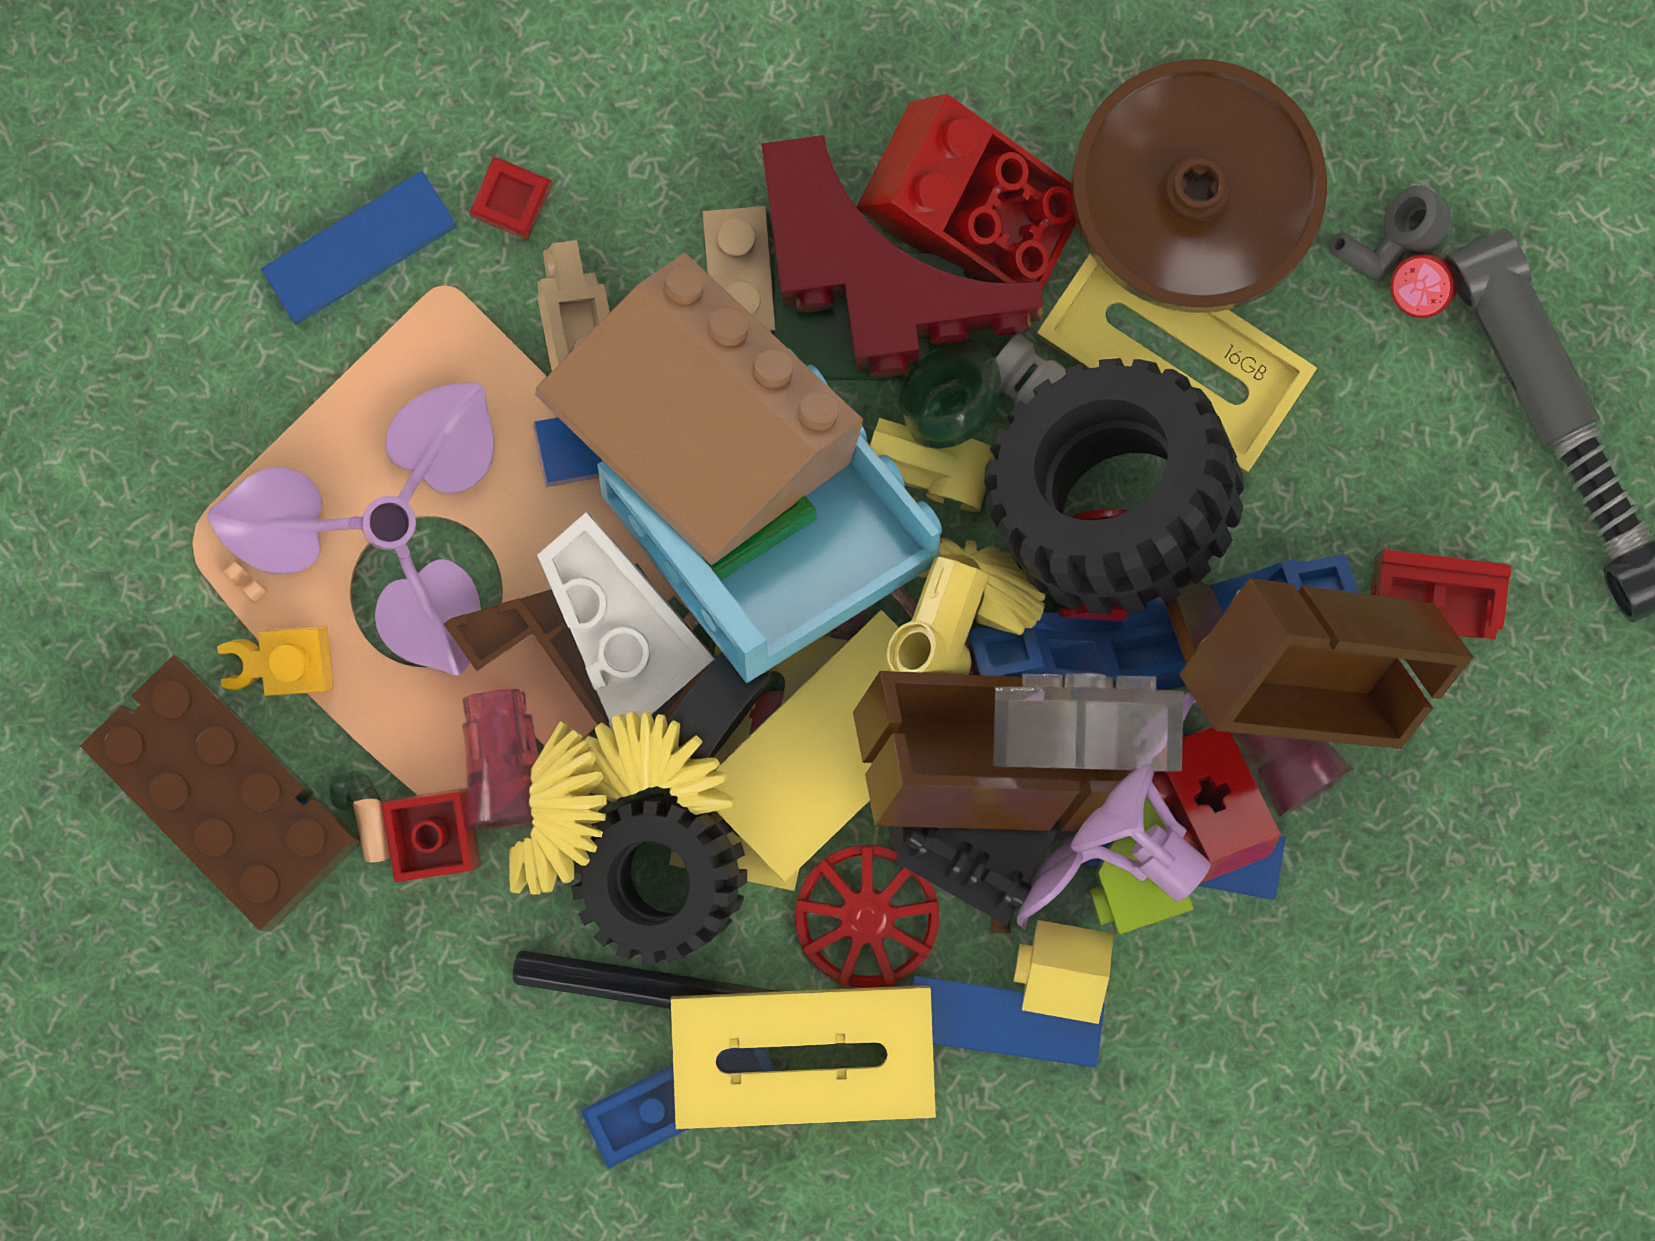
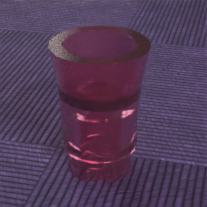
(498, 759)
(1294, 768)

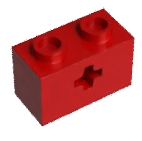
(1218, 774)

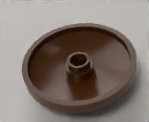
(1199, 185)

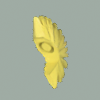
(1008, 598)
(649, 755)
(560, 814)

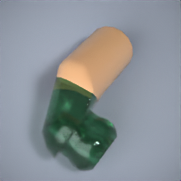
(361, 794)

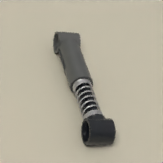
(1498, 289)

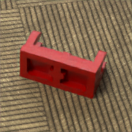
(1464, 590)

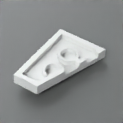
(623, 626)

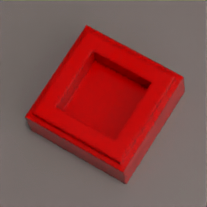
(510, 198)

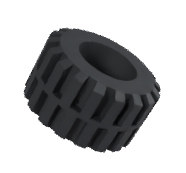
(621, 911)

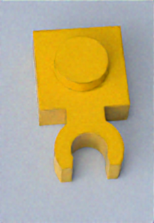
(287, 659)

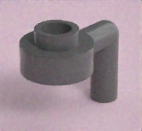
(1413, 223)

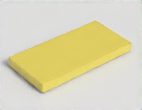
(804, 763)

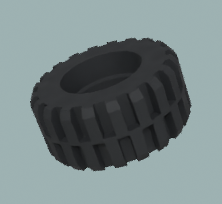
(1083, 423)

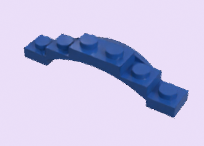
(1117, 647)

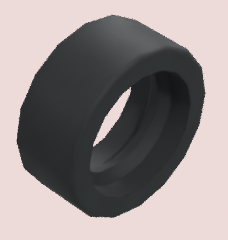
(716, 706)

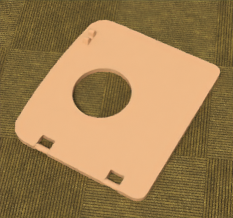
(396, 710)

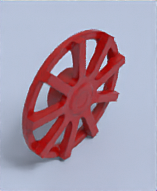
(865, 918)

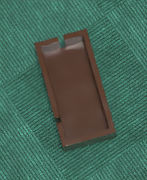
(1324, 665)
(936, 758)
(221, 794)

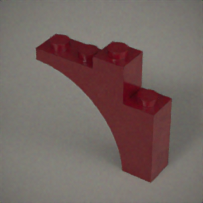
(891, 298)

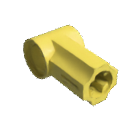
(941, 473)
(940, 623)

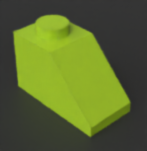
(1125, 899)

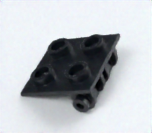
(979, 865)

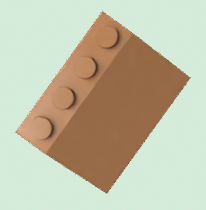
(701, 409)

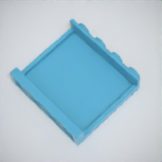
(854, 554)

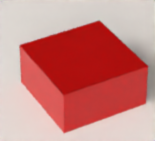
(430, 835)

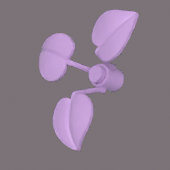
(441, 439)
(1160, 853)

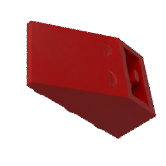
(969, 195)

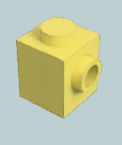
(1065, 971)

